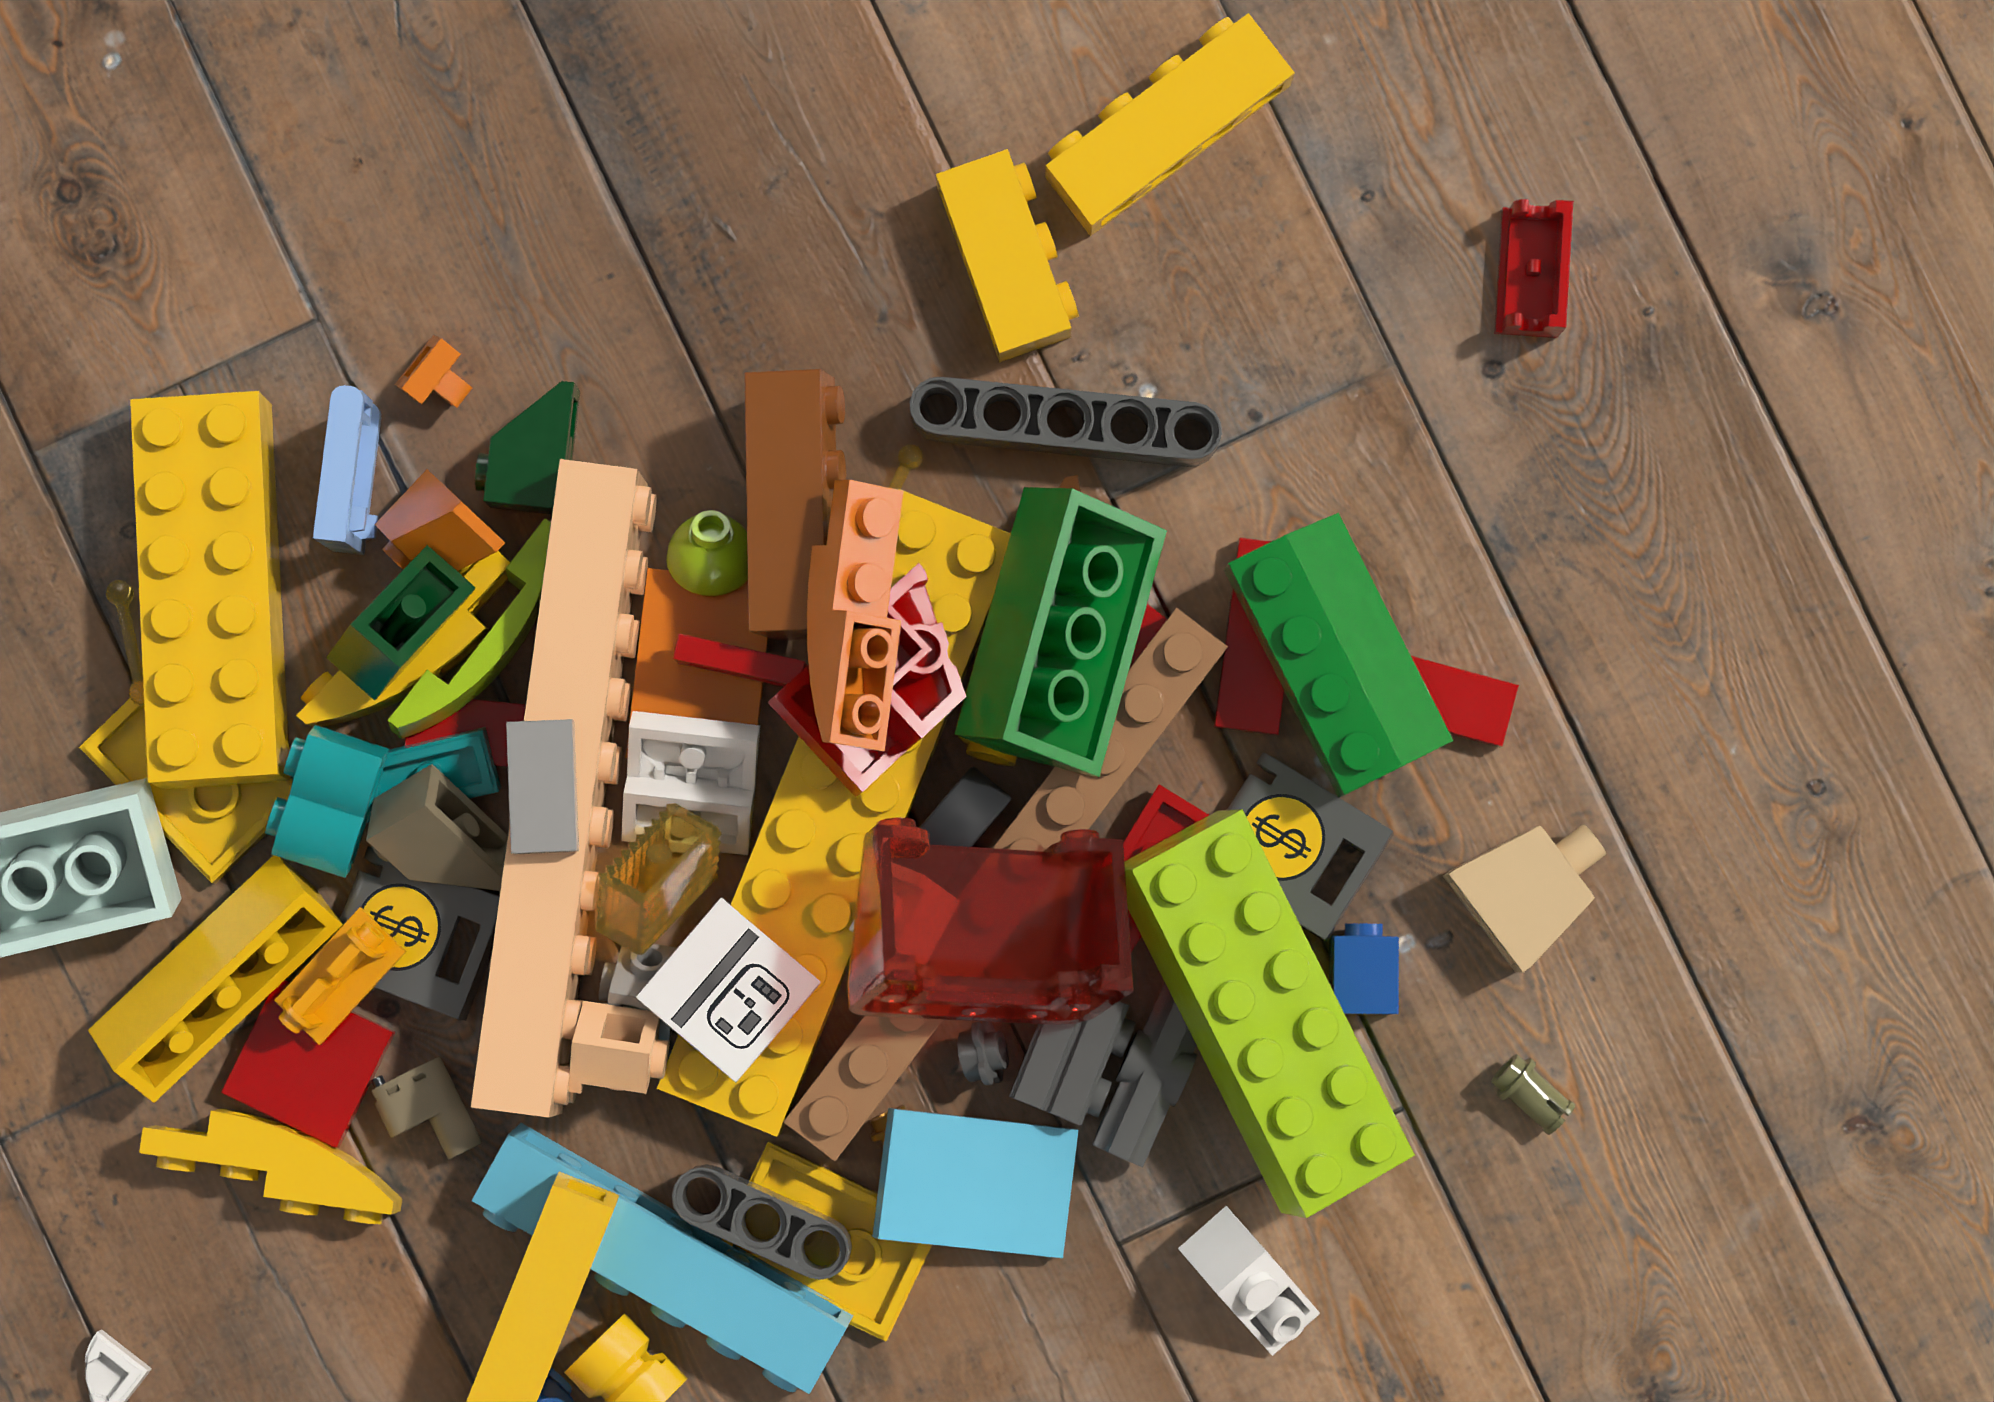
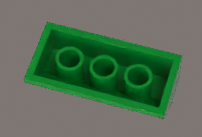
(1061, 630)
(1337, 654)

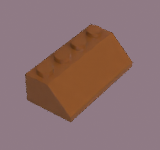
(788, 490)

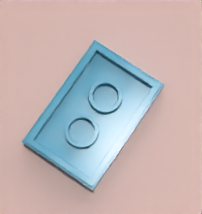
(975, 1183)

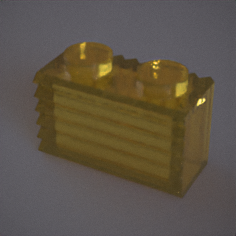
(656, 878)

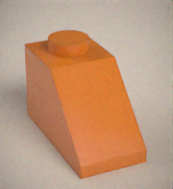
(435, 518)

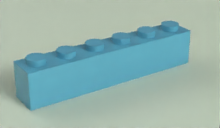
(675, 1265)

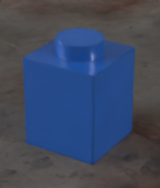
(1365, 969)

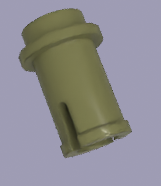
(1532, 1093)

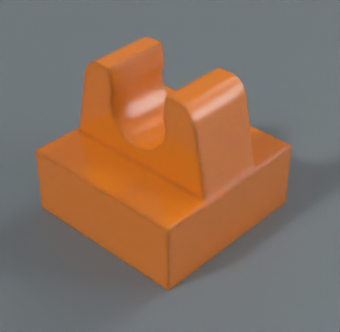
(432, 372)

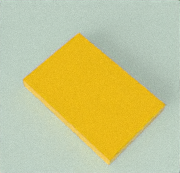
(205, 823)
(878, 1270)

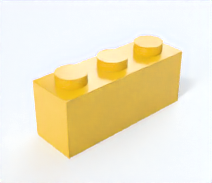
(1006, 254)

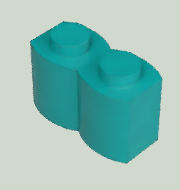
(327, 800)

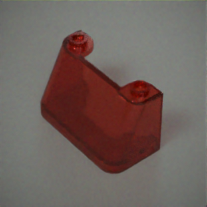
(989, 929)

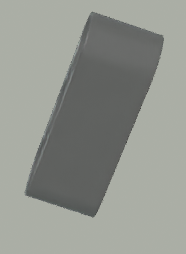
(730, 1224)

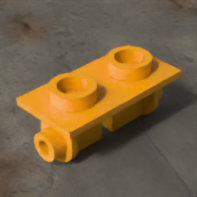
(338, 977)

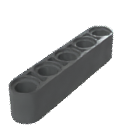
(1095, 408)

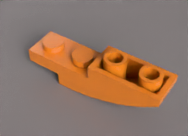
(848, 629)

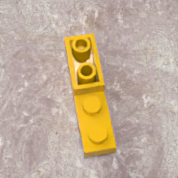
(340, 700)
(297, 1165)

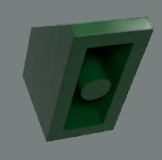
(527, 451)
(400, 622)

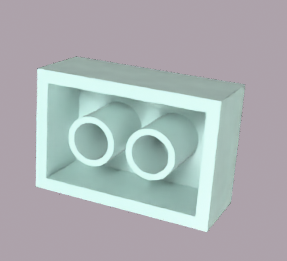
(83, 867)

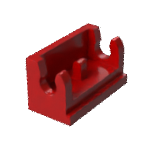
(1534, 269)

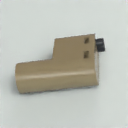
(424, 1096)

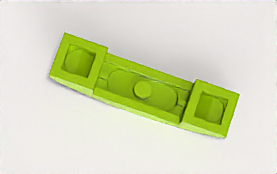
(432, 698)

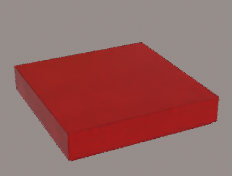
(308, 1082)

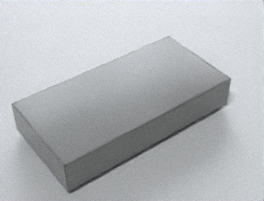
(542, 786)

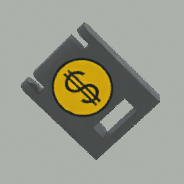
(1301, 832)
(423, 922)

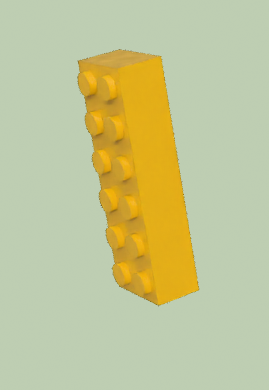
(209, 590)

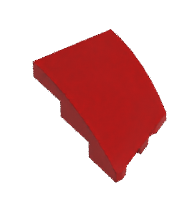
(922, 692)

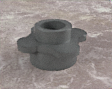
(983, 1053)

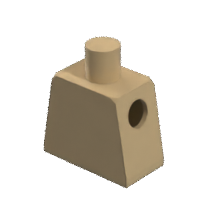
(1527, 890)

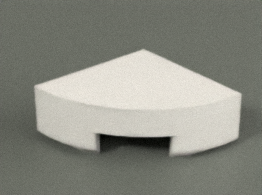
(112, 1370)

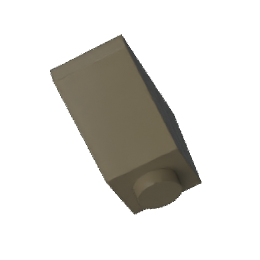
(437, 833)

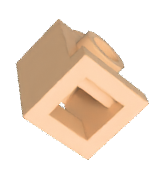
(616, 1049)

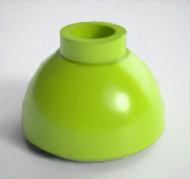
(709, 554)

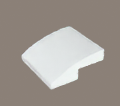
(696, 765)

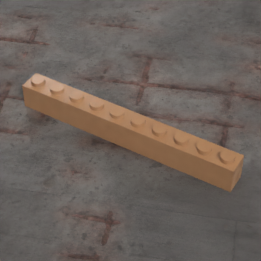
(1065, 801)

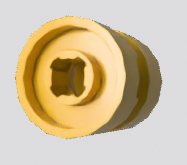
(623, 1369)

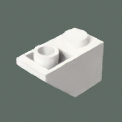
(1249, 1280)

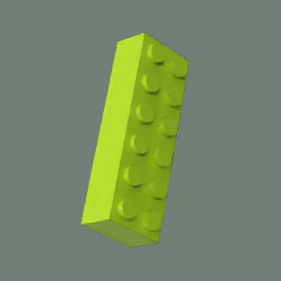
(1263, 1014)

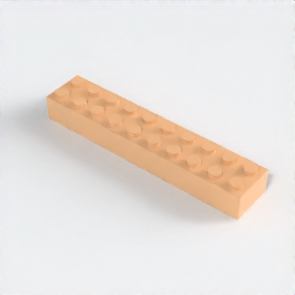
(548, 896)

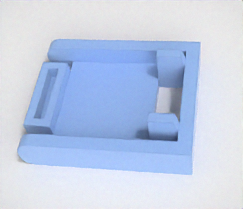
(348, 472)

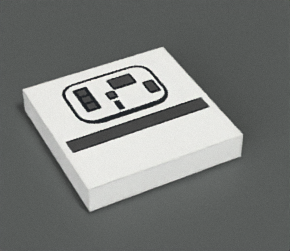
(728, 990)

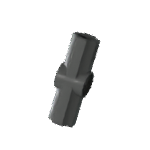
(1148, 1082)

